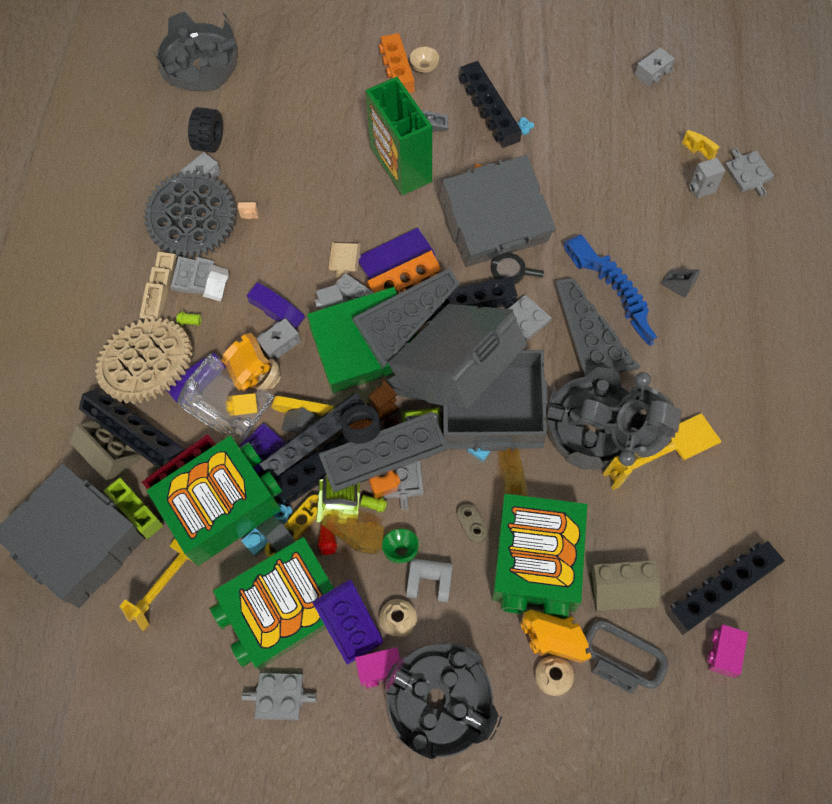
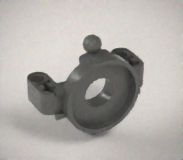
(657, 431)

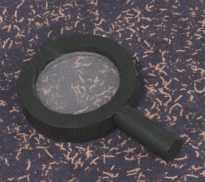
(512, 266)

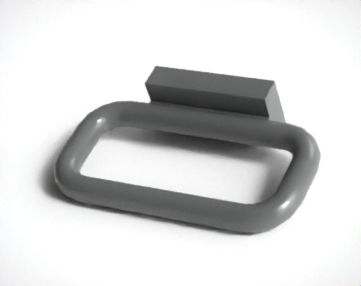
(617, 673)

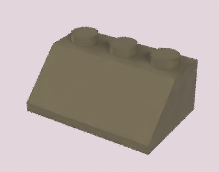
(103, 450)
(625, 586)

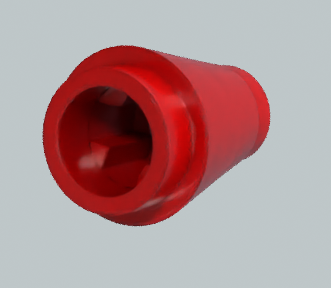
(326, 542)

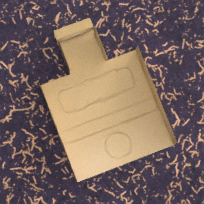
(344, 258)

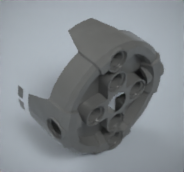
(195, 41)
(564, 425)
(467, 704)

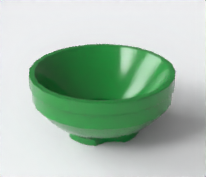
(400, 539)

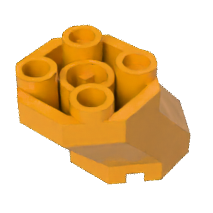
(245, 362)
(555, 636)

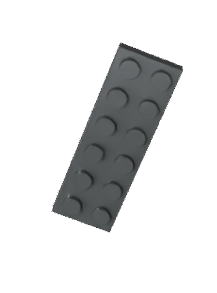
(387, 452)

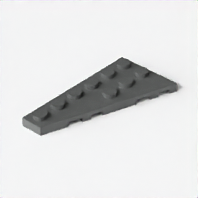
(396, 320)
(590, 333)

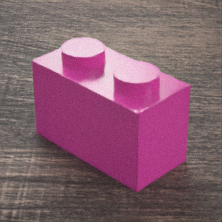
(727, 651)
(376, 666)

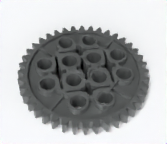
(193, 186)

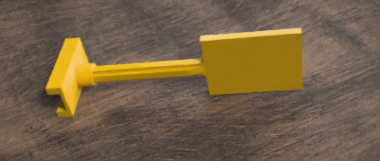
(691, 439)
(137, 611)

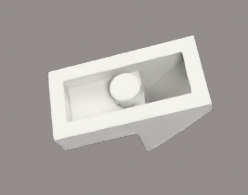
(215, 282)

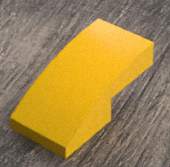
(698, 142)

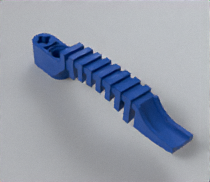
(585, 257)

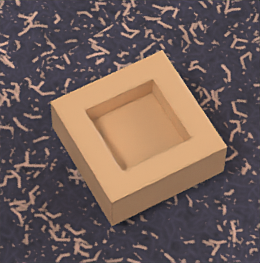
(248, 210)

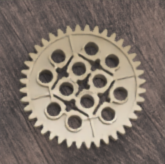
(149, 376)

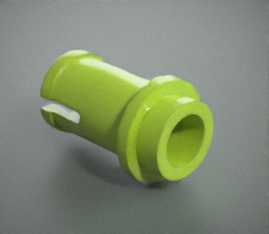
(190, 319)
(375, 504)

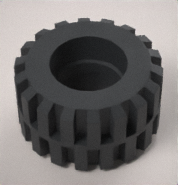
(205, 129)

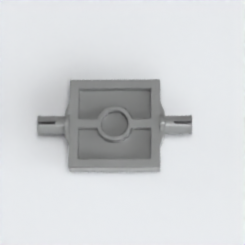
(749, 171)
(409, 485)
(279, 696)

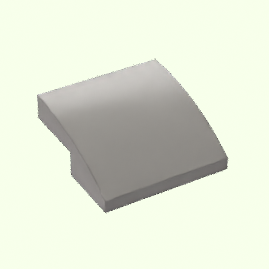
(191, 275)

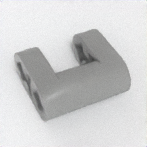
(430, 570)

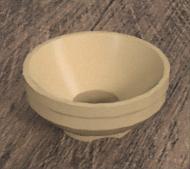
(424, 55)
(269, 379)
(402, 628)
(546, 683)

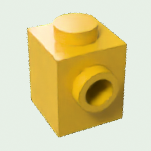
(241, 404)

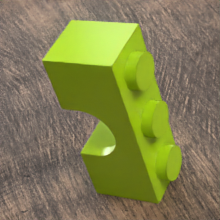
(133, 508)

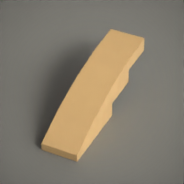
(158, 286)

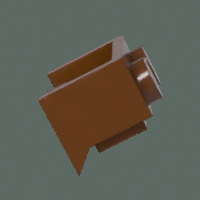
(383, 401)

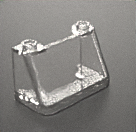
(206, 399)

